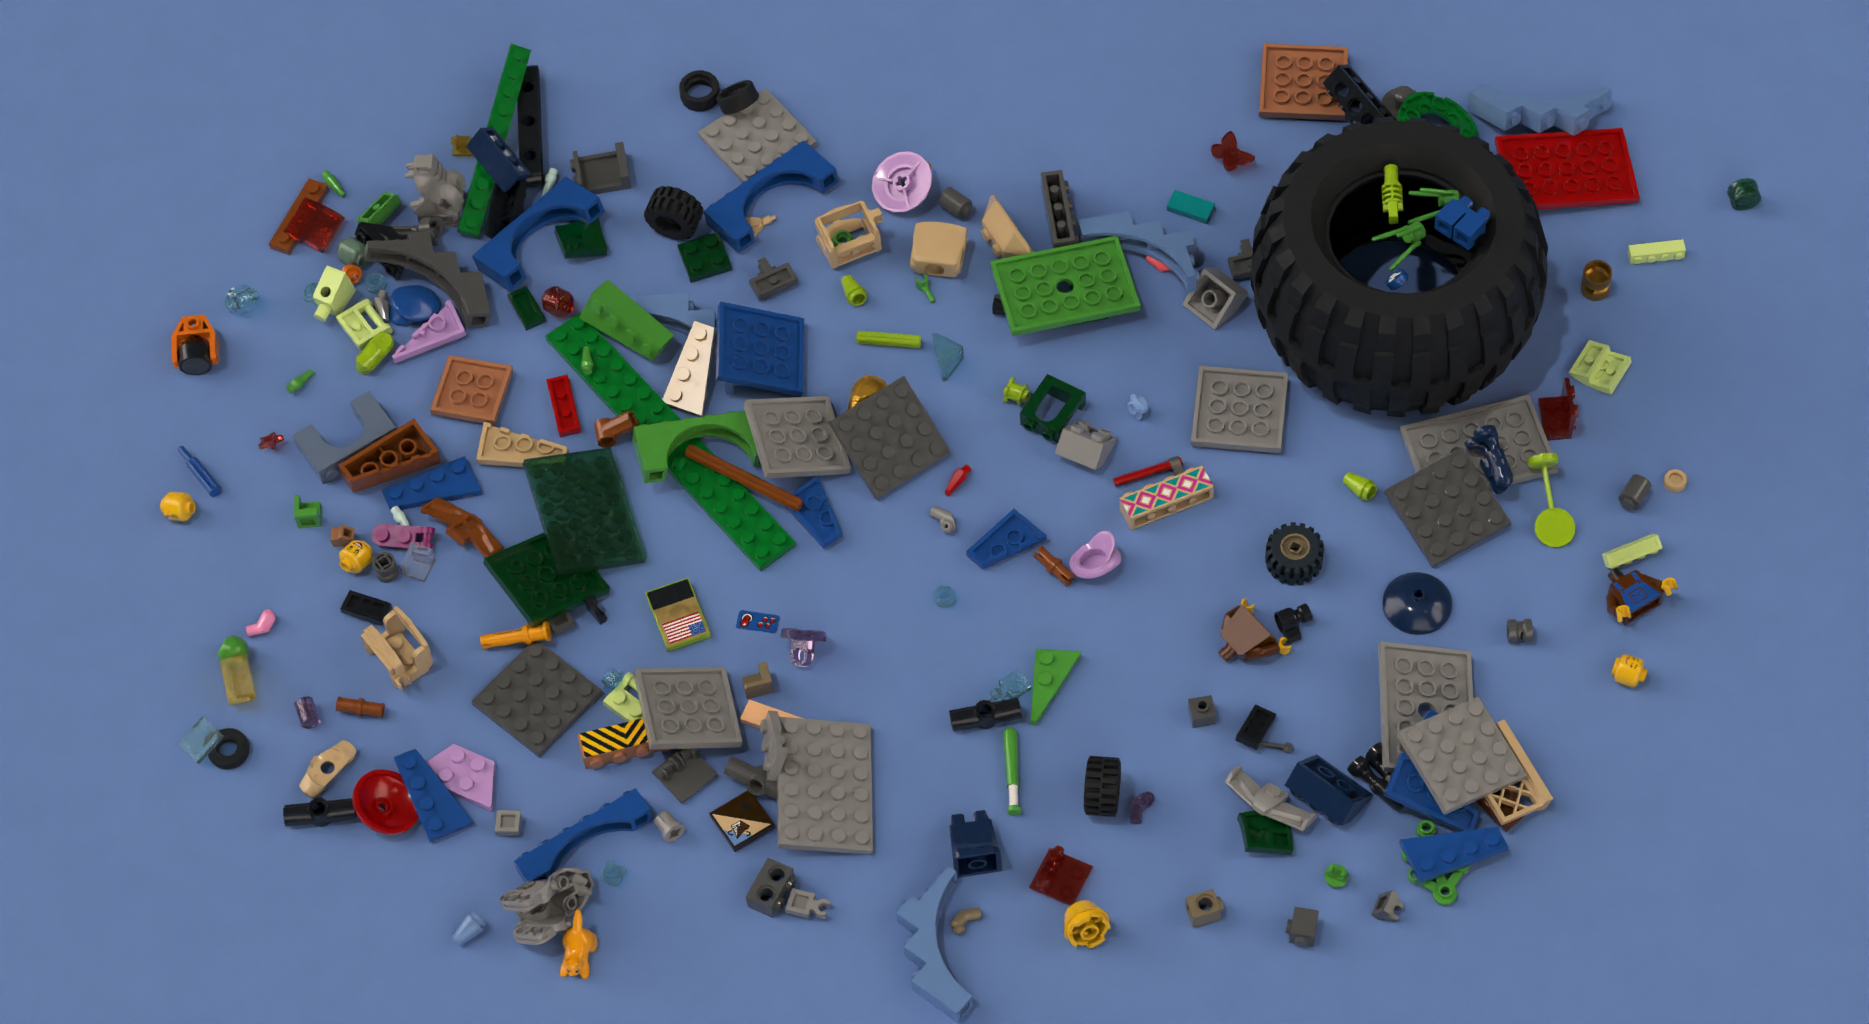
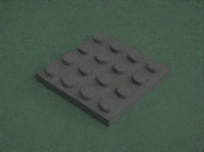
(889, 437)
(1447, 507)
(537, 697)

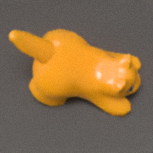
(577, 945)

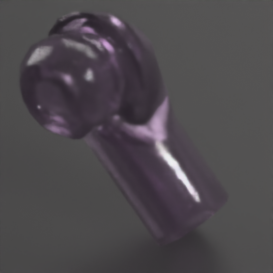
(1139, 805)

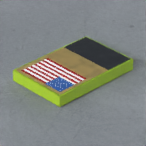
(678, 614)

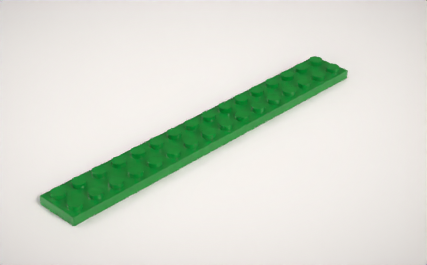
(719, 496)

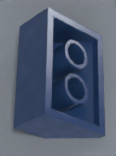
(1327, 790)

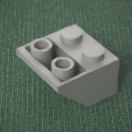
(1085, 444)

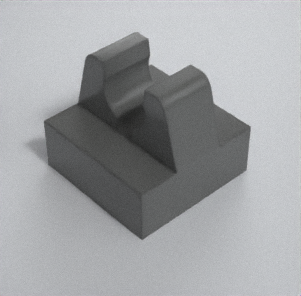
(1385, 905)

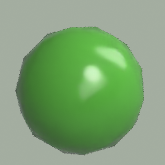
(233, 646)

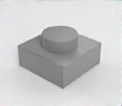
(508, 822)

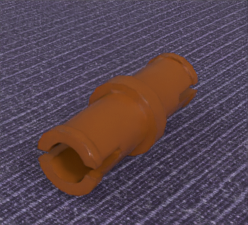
(1054, 566)
(360, 707)

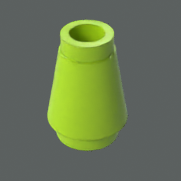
(853, 291)
(1360, 486)

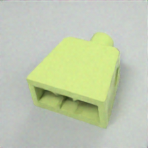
(332, 293)

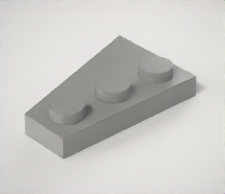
(772, 745)

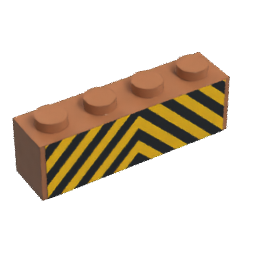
(615, 744)

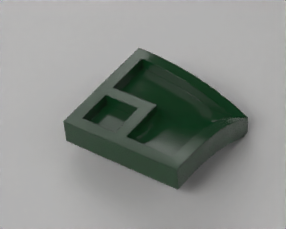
(581, 239)
(1265, 834)

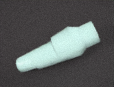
(550, 179)
(399, 516)

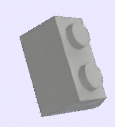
(1215, 297)

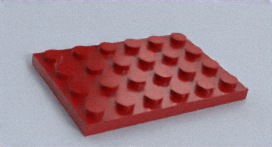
(1572, 169)

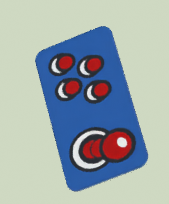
(757, 621)

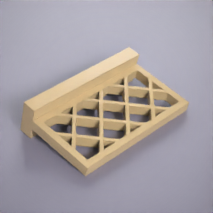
(1532, 784)

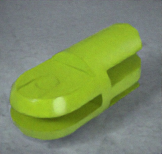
(374, 352)

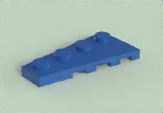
(445, 482)
(1448, 852)

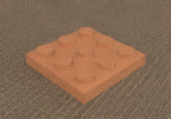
(471, 390)

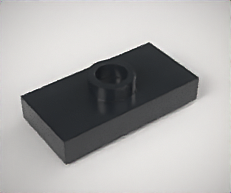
(365, 607)
(1255, 727)

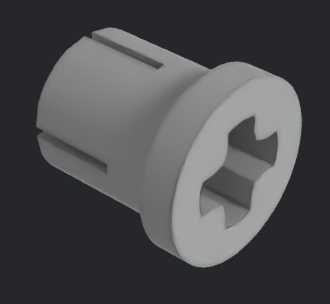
(670, 828)

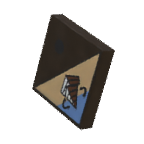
(741, 820)

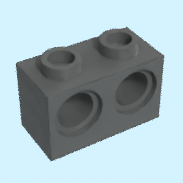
(766, 886)

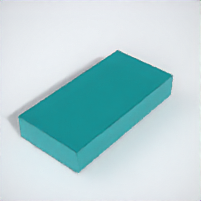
(1190, 206)

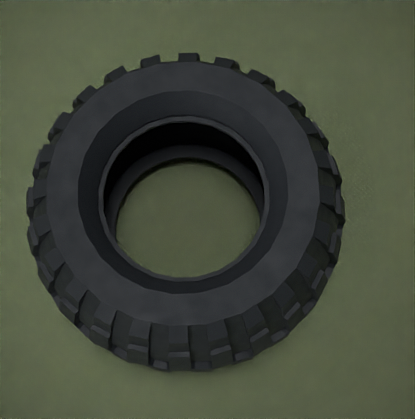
(1379, 344)

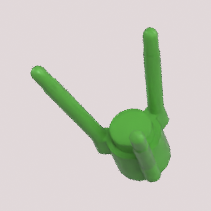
(1444, 197)
(1410, 233)

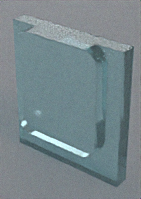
(201, 739)

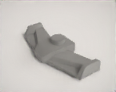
(1268, 800)

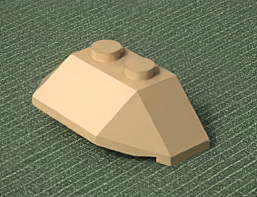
(1001, 232)

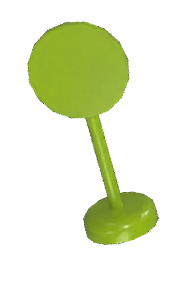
(1554, 525)

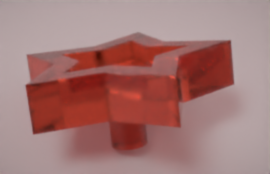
(270, 441)

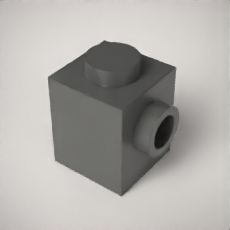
(1302, 927)

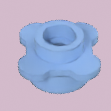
(1137, 406)

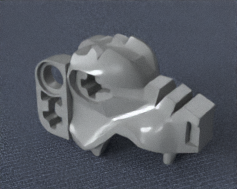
(440, 189)
(547, 904)

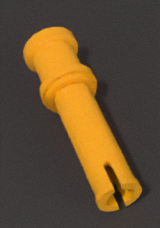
(526, 634)

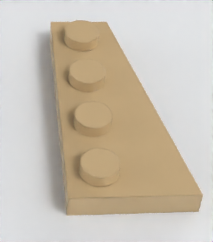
(690, 378)
(507, 448)

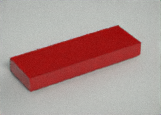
(563, 406)

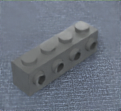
(1058, 209)

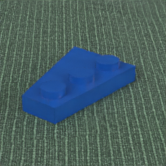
(816, 513)
(1005, 539)

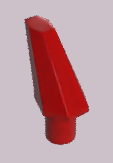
(957, 478)

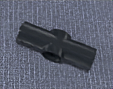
(999, 712)
(306, 812)

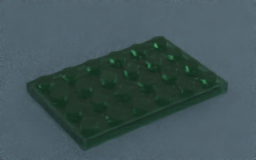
(584, 511)

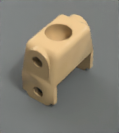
(938, 249)

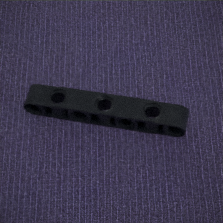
(530, 126)

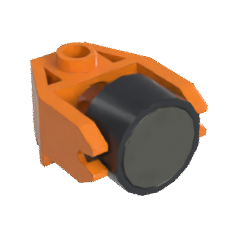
(194, 354)

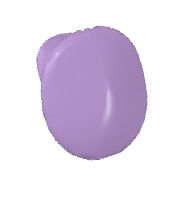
(1096, 557)

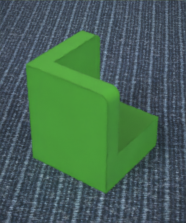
(307, 514)

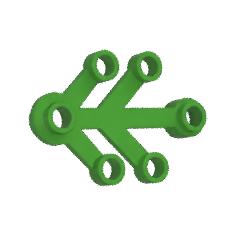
(1441, 883)

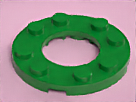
(1426, 103)

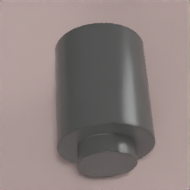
(955, 203)
(1634, 492)

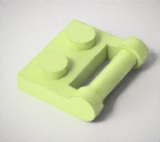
(357, 327)
(622, 702)

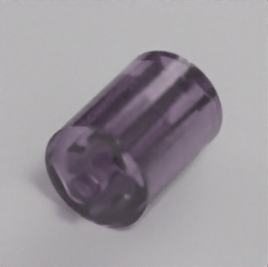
(307, 712)

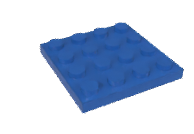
(760, 349)

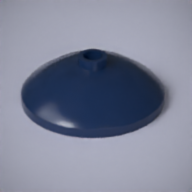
(1413, 613)

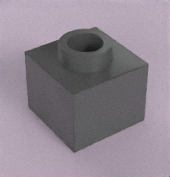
(1202, 711)

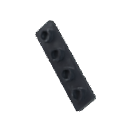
(505, 207)

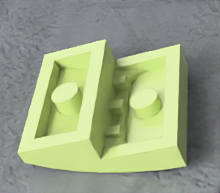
(1600, 367)

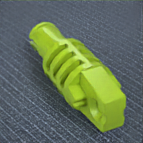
(1392, 193)

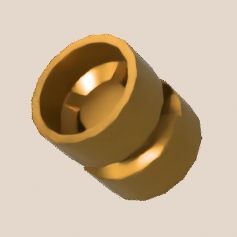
(1596, 280)

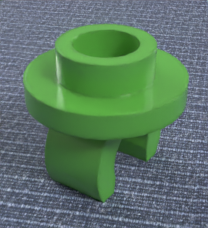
(1336, 875)

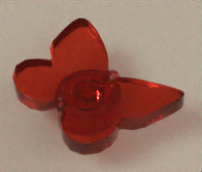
(1230, 154)

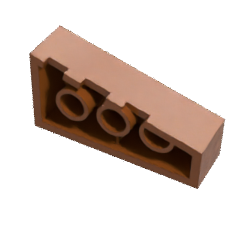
(391, 457)

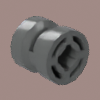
(385, 567)
(1519, 630)

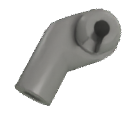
(946, 519)

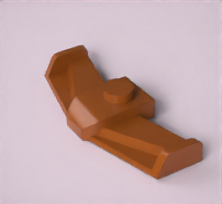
(463, 526)

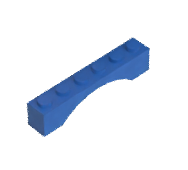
(623, 814)

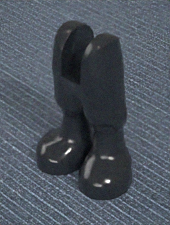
(1361, 769)

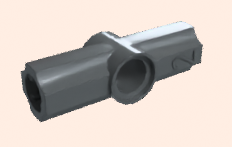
(753, 777)

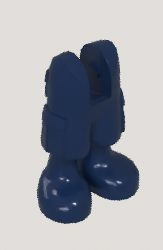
(1494, 461)

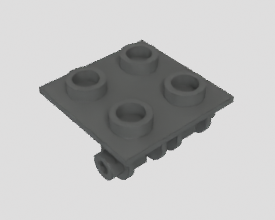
(684, 773)

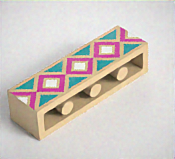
(1166, 497)

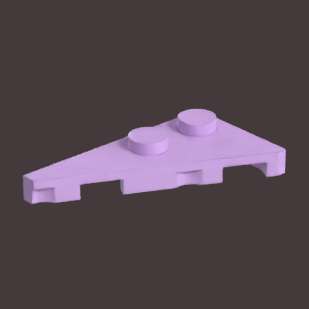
(436, 332)

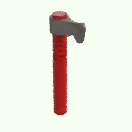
(1174, 463)

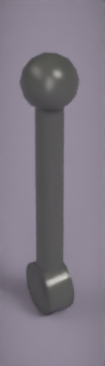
(1287, 747)

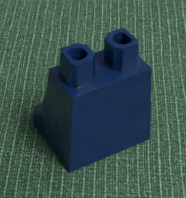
(974, 845)

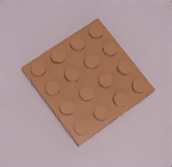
(1294, 81)

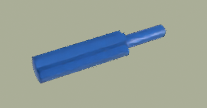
(200, 473)

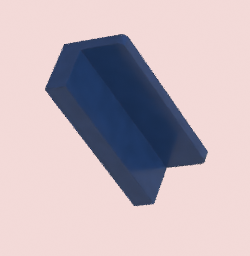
(497, 158)

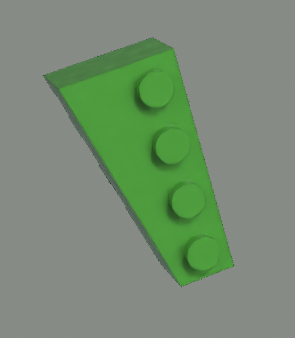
(625, 321)

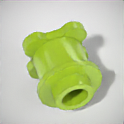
(1016, 392)

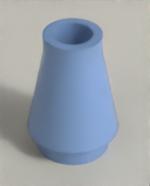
(468, 929)

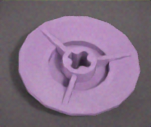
(888, 182)

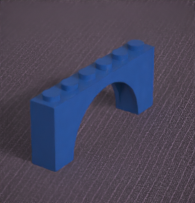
(797, 166)
(563, 202)

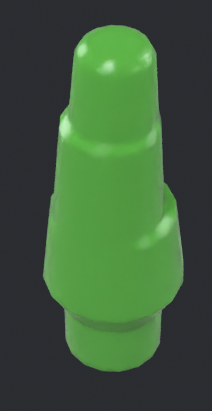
(333, 183)
(587, 362)
(299, 381)

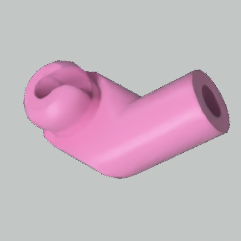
(263, 625)

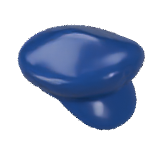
(413, 304)

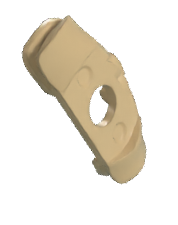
(314, 779)

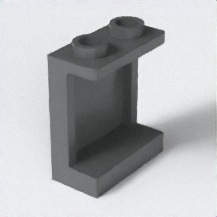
(602, 171)

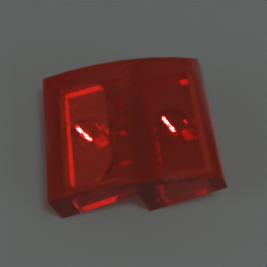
(314, 224)

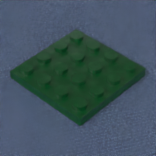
(533, 584)

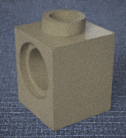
(1202, 917)

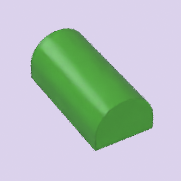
(381, 209)

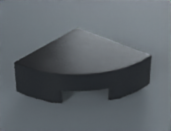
(594, 610)

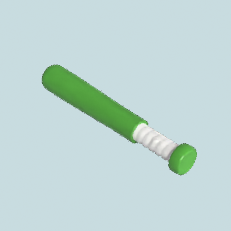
(1011, 763)

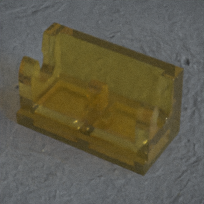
(237, 679)

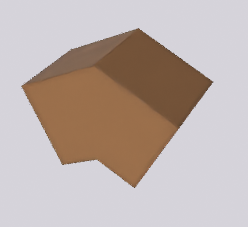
(341, 536)

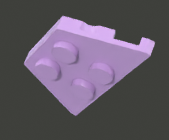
(466, 775)

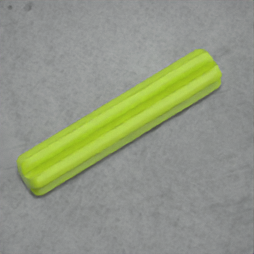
(888, 339)

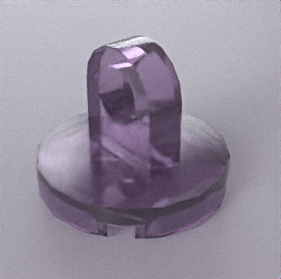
(804, 641)

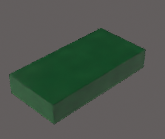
(526, 308)

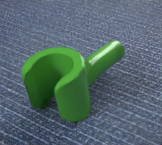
(924, 286)

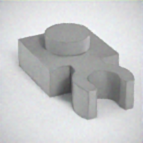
(804, 903)

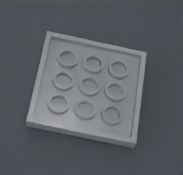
(754, 136)
(1239, 409)
(796, 437)
(687, 708)
(1461, 755)

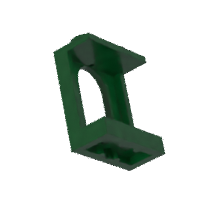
(1070, 395)

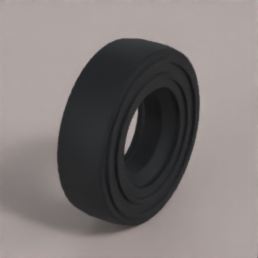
(237, 758)

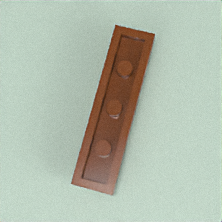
(282, 241)

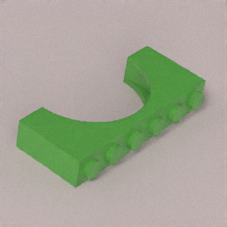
(657, 441)

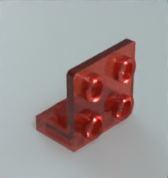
(1559, 413)

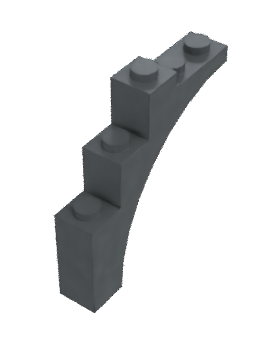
(442, 268)

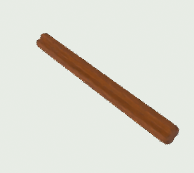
(744, 477)

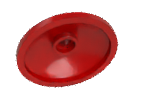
(384, 790)

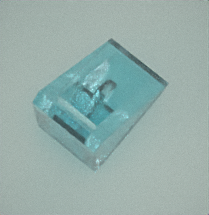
(948, 355)

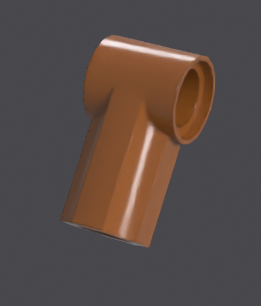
(608, 429)

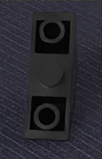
(369, 232)

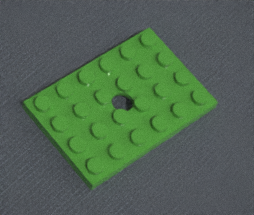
(1093, 267)

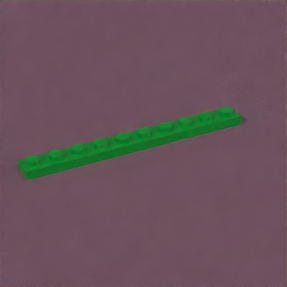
(500, 120)

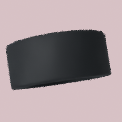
(695, 78)
(737, 97)

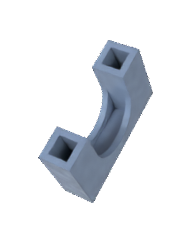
(325, 458)

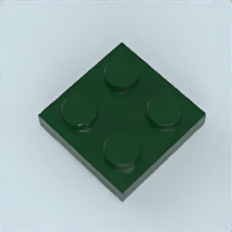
(704, 257)

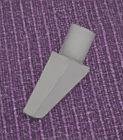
(381, 305)

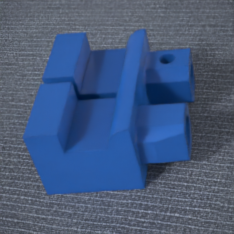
(1461, 222)

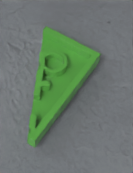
(1050, 671)

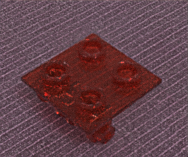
(1061, 876)

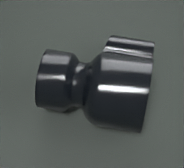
(1289, 619)

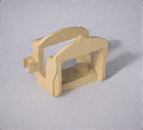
(853, 249)
(395, 651)

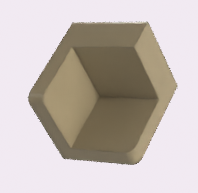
(759, 683)

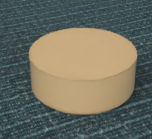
(1675, 480)

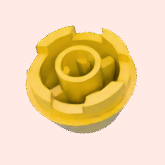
(1085, 924)

